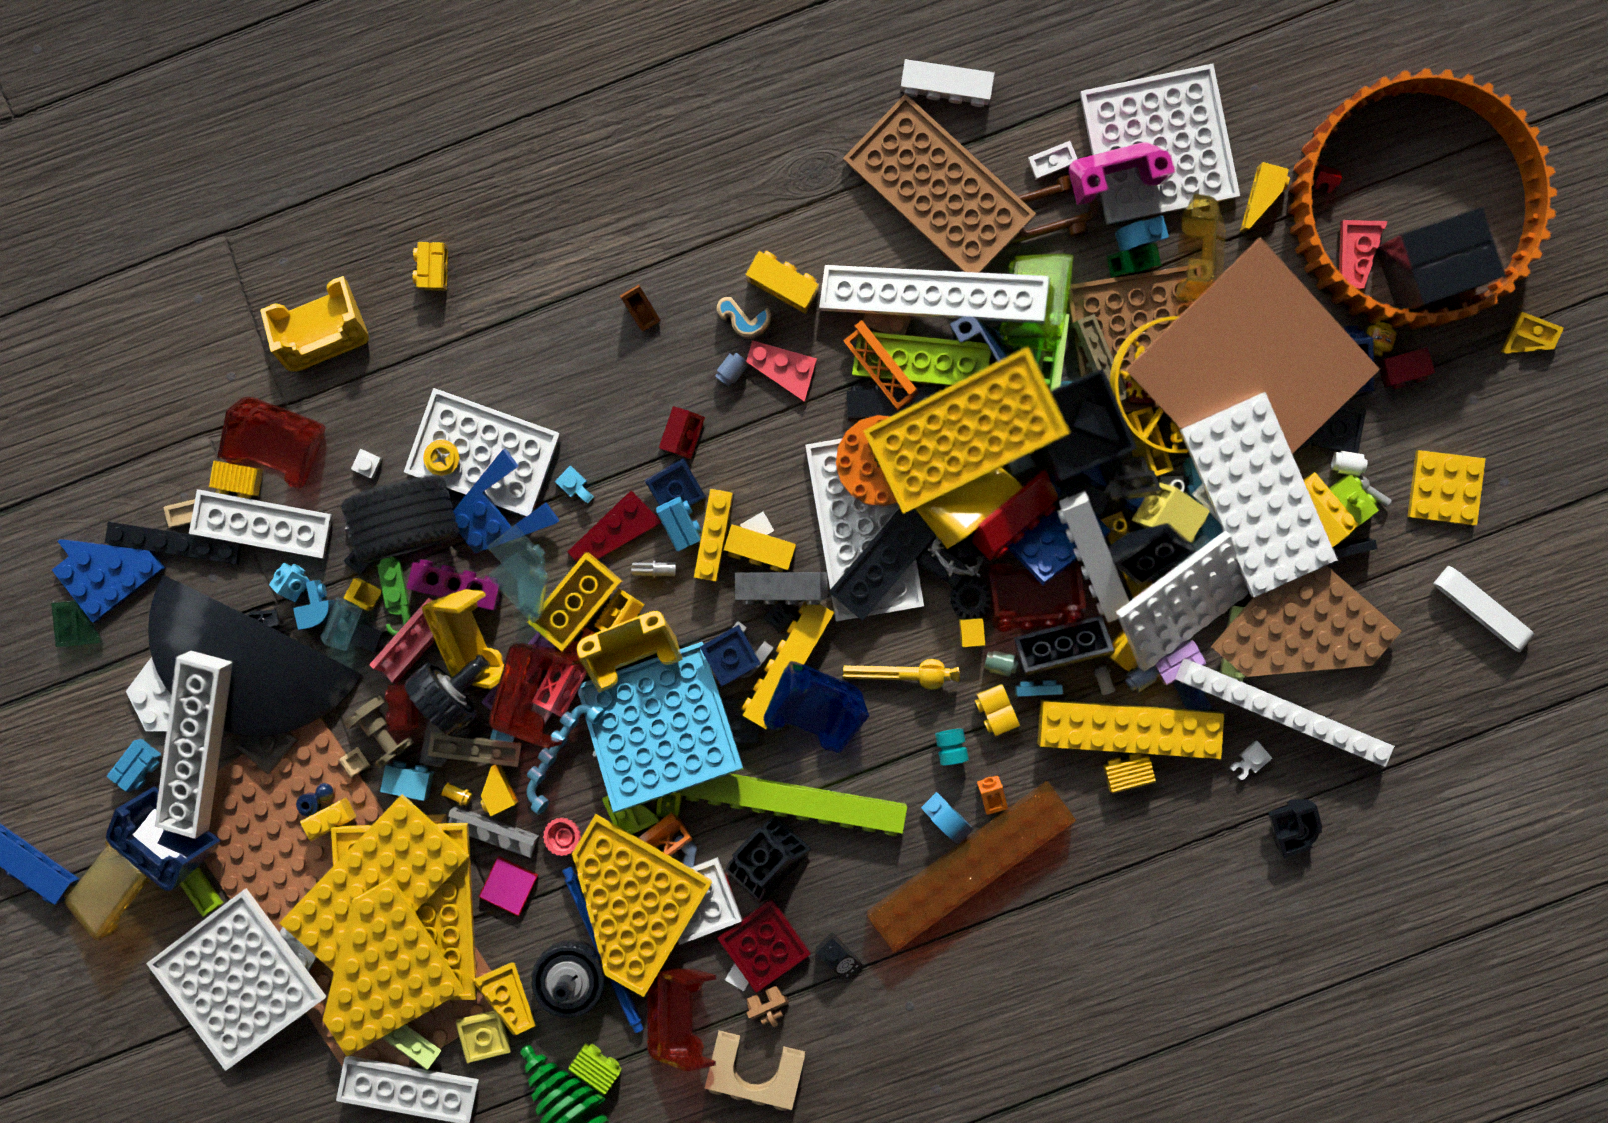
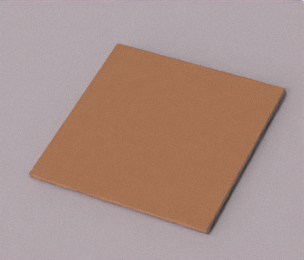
(1251, 337)

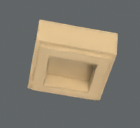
(354, 762)

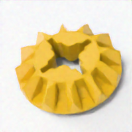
(431, 454)

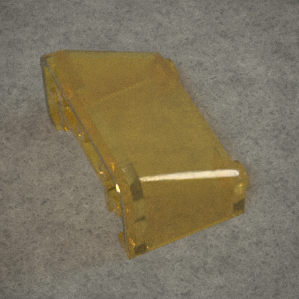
(105, 893)

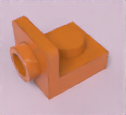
(992, 795)

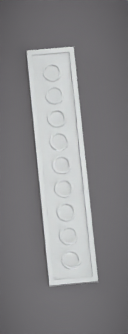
(935, 293)

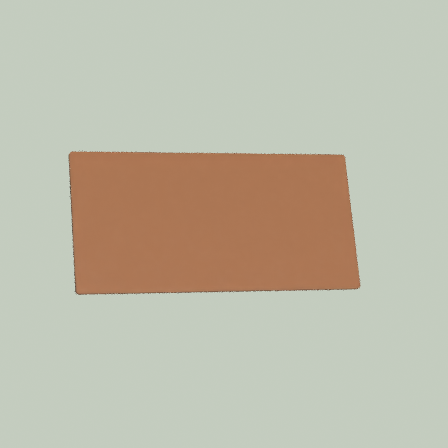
(278, 864)

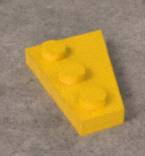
(507, 997)

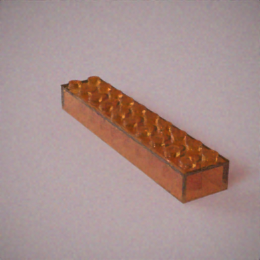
(970, 866)

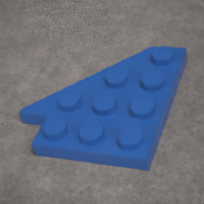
(1047, 547)
(104, 574)

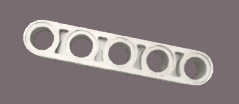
(1483, 609)

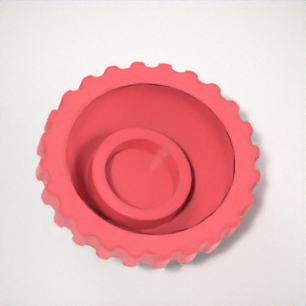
(561, 836)

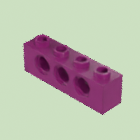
(420, 582)

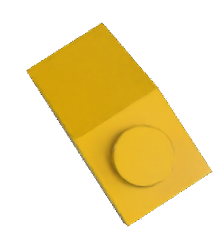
(497, 792)

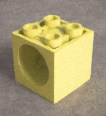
(1174, 508)

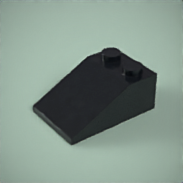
(1150, 552)

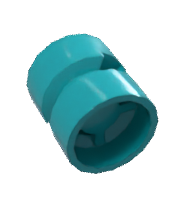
(951, 746)

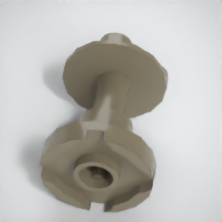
(373, 724)

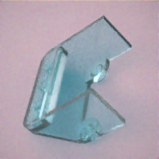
(522, 572)

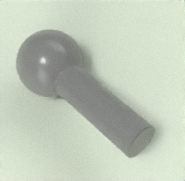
(1381, 498)

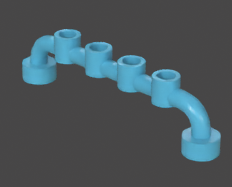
(549, 756)

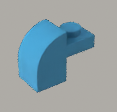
(1141, 233)
(317, 611)
(947, 818)

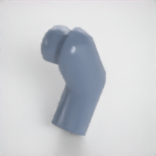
(689, 850)

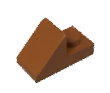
(640, 308)

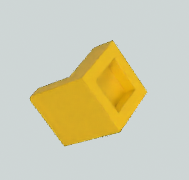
(363, 594)
(972, 632)

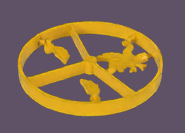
(1176, 437)

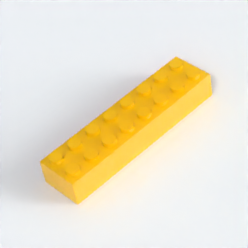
(1130, 729)

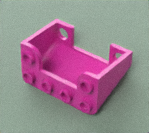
(1153, 164)

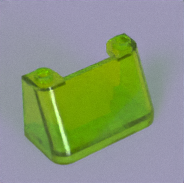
(1042, 335)

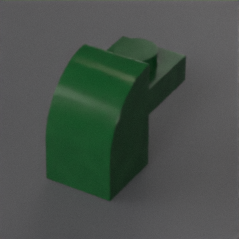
(1134, 261)

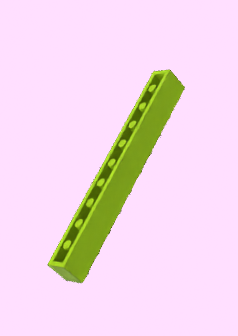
(802, 802)

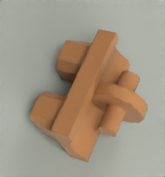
(757, 1010)

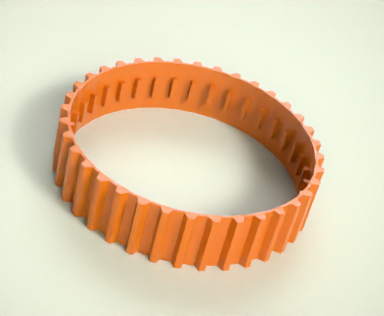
(1519, 139)

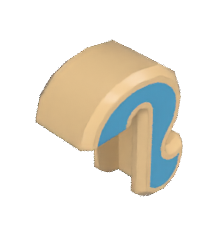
(741, 324)

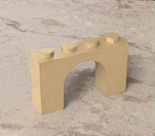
(778, 1091)

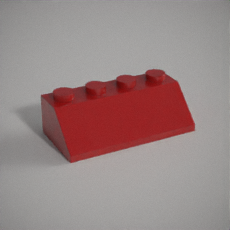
(1016, 517)

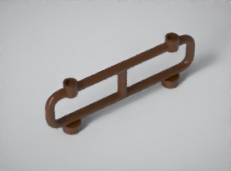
(1075, 224)

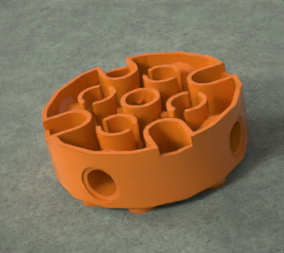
(858, 469)

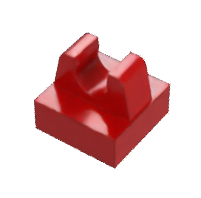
(1327, 175)

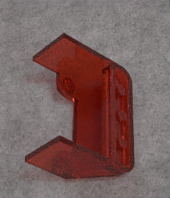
(518, 687)
(671, 1019)

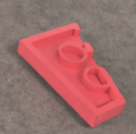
(1358, 248)

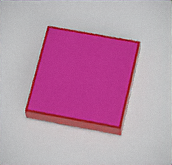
(508, 885)

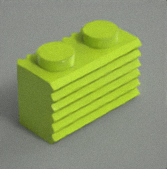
(595, 1068)

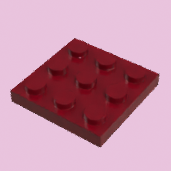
(764, 945)

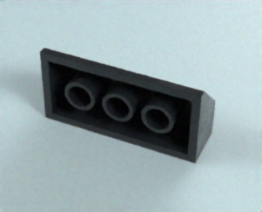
(1063, 645)

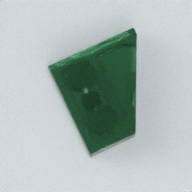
(72, 625)

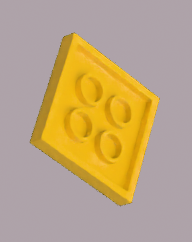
(1446, 487)

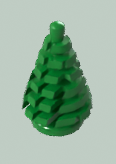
(561, 1099)

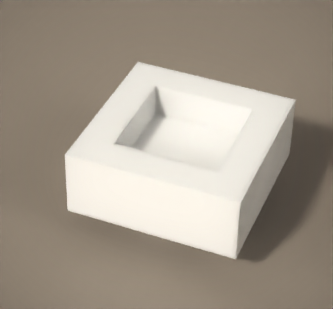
(366, 463)

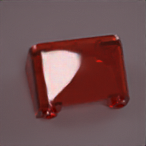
(271, 438)

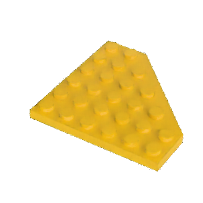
(634, 901)
(384, 970)

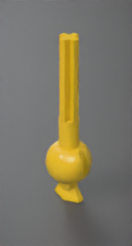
(930, 673)

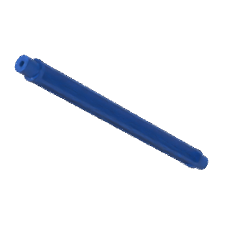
(621, 991)

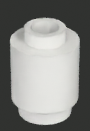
(1349, 463)

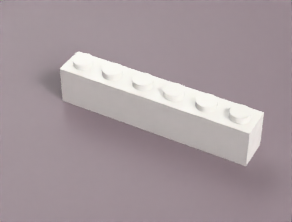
(1095, 555)

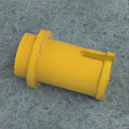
(461, 796)

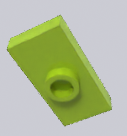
(201, 892)

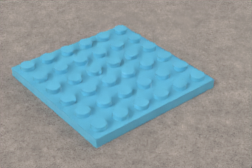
(661, 729)

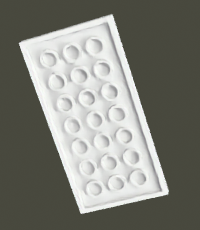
(1258, 494)
(848, 529)

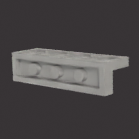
(495, 831)

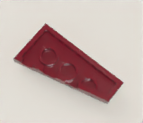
(620, 525)

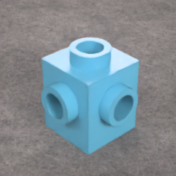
(289, 581)

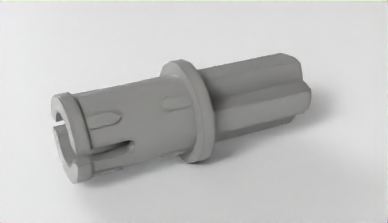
(653, 569)

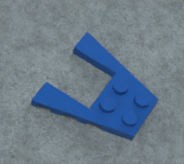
(481, 520)

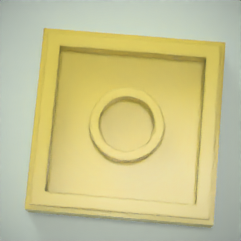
(483, 1036)

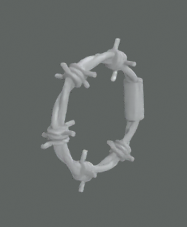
(950, 567)

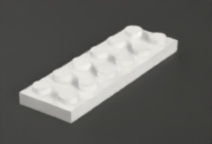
(260, 523)
(407, 1090)

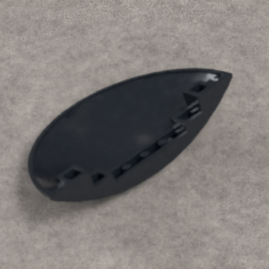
(273, 677)

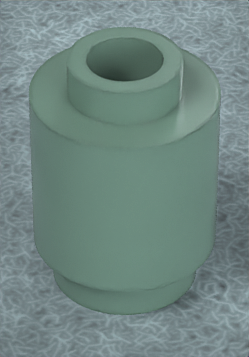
(1000, 663)

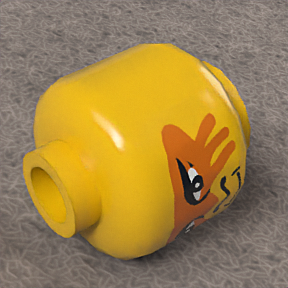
(1383, 338)

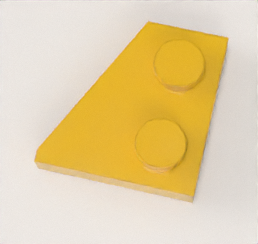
(1531, 334)

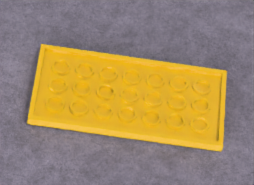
(966, 430)
(397, 846)

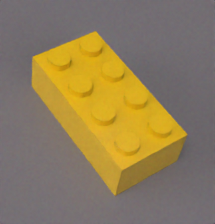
(576, 601)

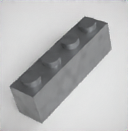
(781, 586)

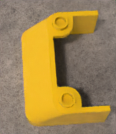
(459, 635)

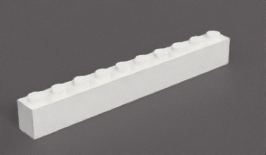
(1284, 712)

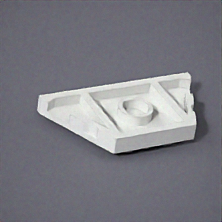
(150, 699)

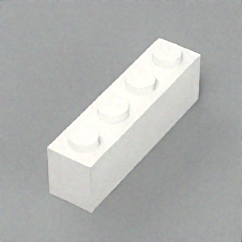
(947, 82)

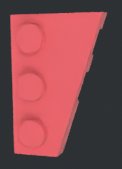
(783, 366)

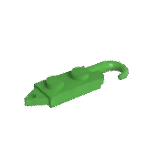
(394, 589)

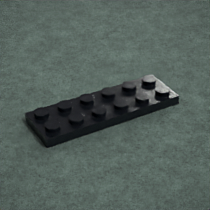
(882, 562)

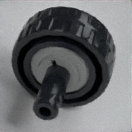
(443, 697)
(568, 979)

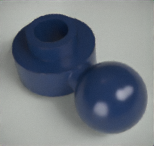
(322, 793)

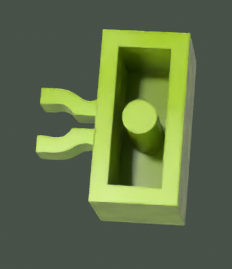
(1354, 498)

